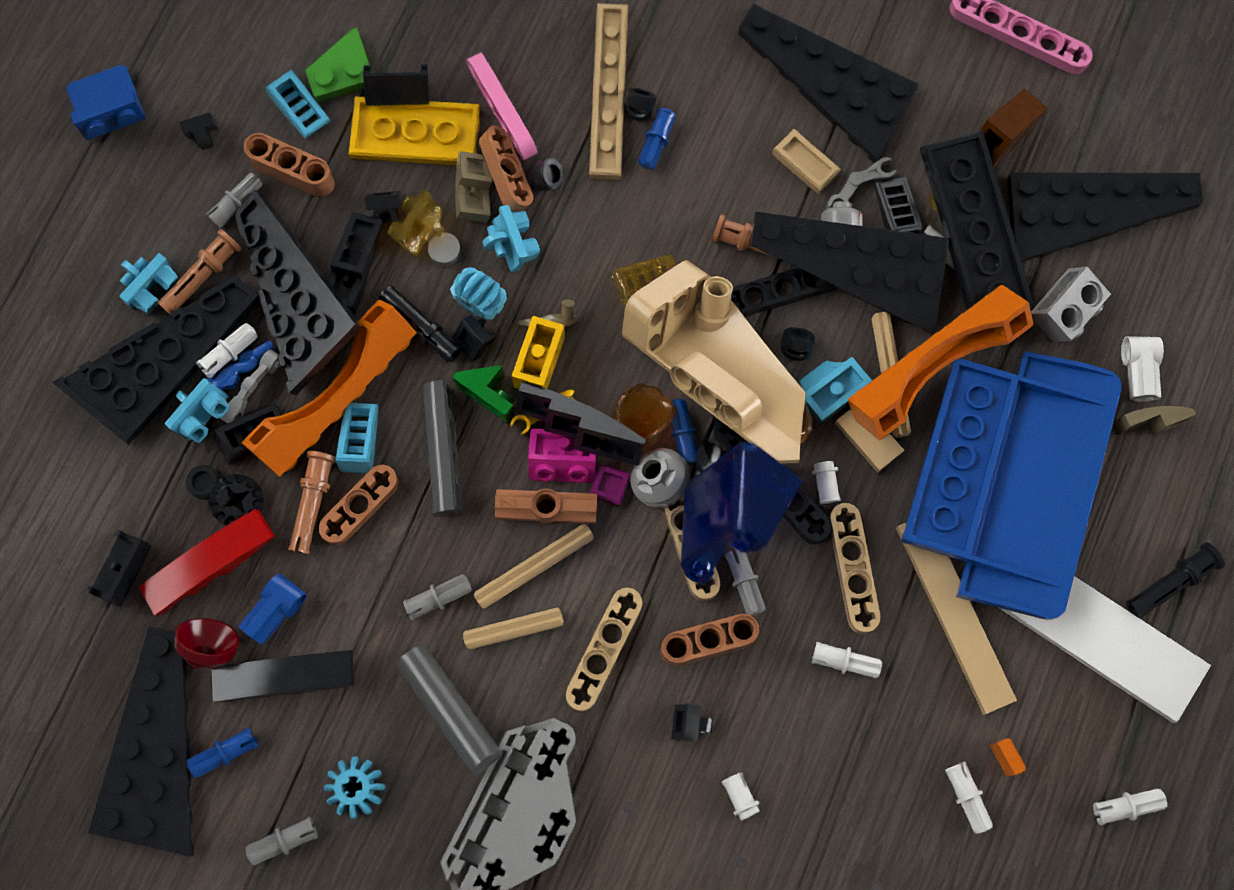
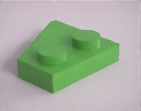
(339, 68)

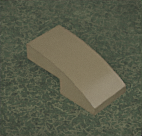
(472, 187)
(1159, 418)

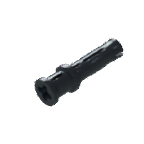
(1186, 573)

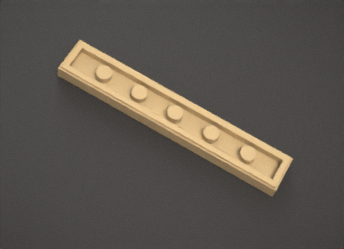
(608, 92)
(961, 628)

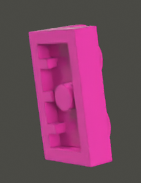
(554, 459)

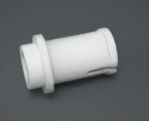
(826, 482)
(741, 796)

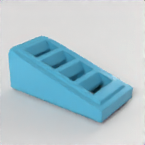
(282, 84)
(357, 458)

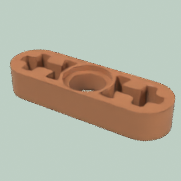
(499, 150)
(334, 515)

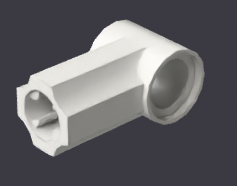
(1143, 360)

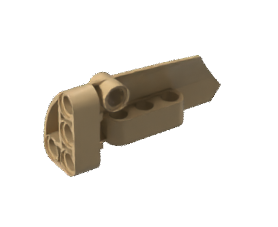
(717, 357)

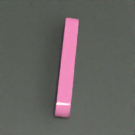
(501, 106)

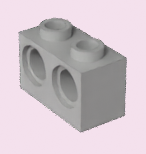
(1066, 300)

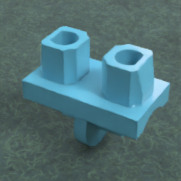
(506, 239)
(138, 293)
(197, 409)

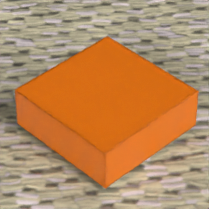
(1008, 757)

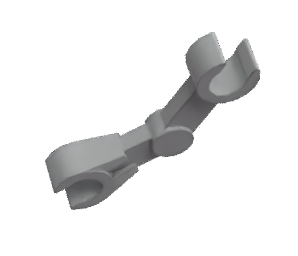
(872, 174)
(237, 405)

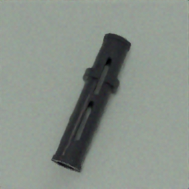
(429, 332)

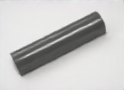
(442, 449)
(449, 710)

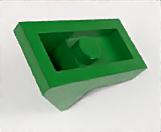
(480, 386)

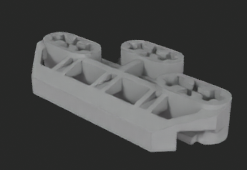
(521, 820)

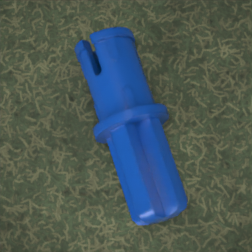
(657, 138)
(683, 431)
(222, 753)

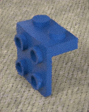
(104, 102)

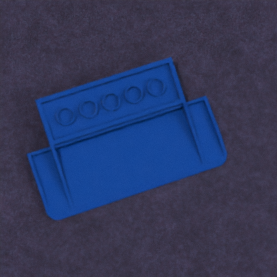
(1015, 478)

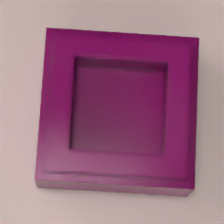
(610, 485)

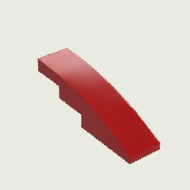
(206, 561)

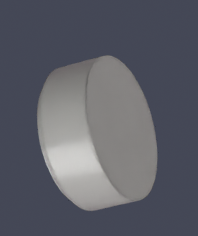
(444, 249)

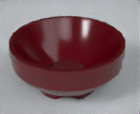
(208, 637)

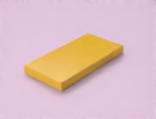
(414, 132)

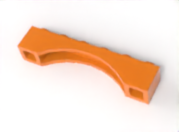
(989, 323)
(284, 438)

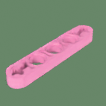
(1030, 44)

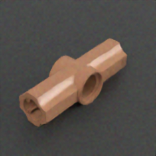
(523, 505)

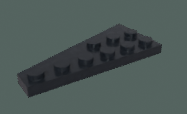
(1077, 208)
(296, 297)
(150, 366)
(148, 773)

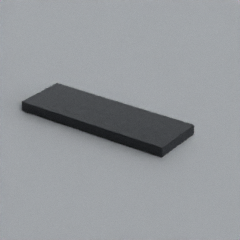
(974, 217)

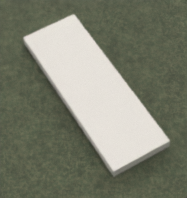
(1123, 650)

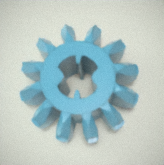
(478, 293)
(347, 778)

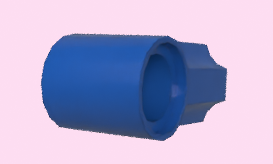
(278, 601)

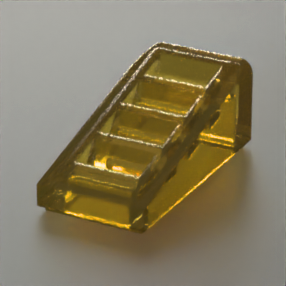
(631, 271)

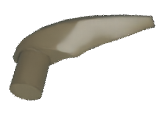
(566, 317)

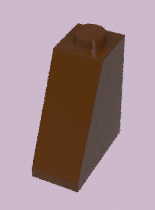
(1012, 124)

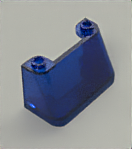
(736, 502)

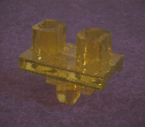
(419, 224)

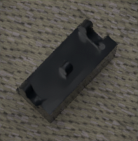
(396, 88)
(120, 569)

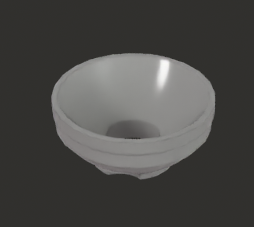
(668, 485)

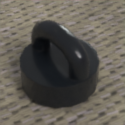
(639, 99)
(547, 174)
(797, 340)

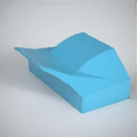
(831, 386)

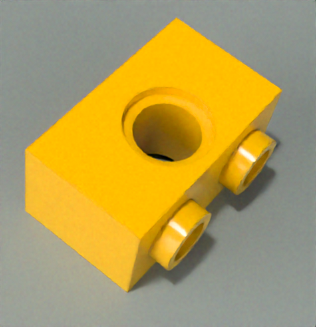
(539, 353)

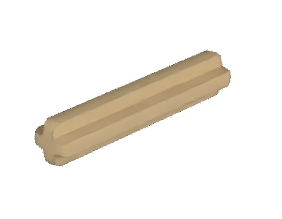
(513, 628)

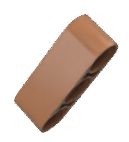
(280, 154)
(721, 628)

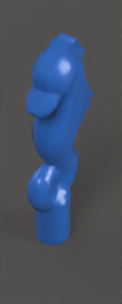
(248, 361)

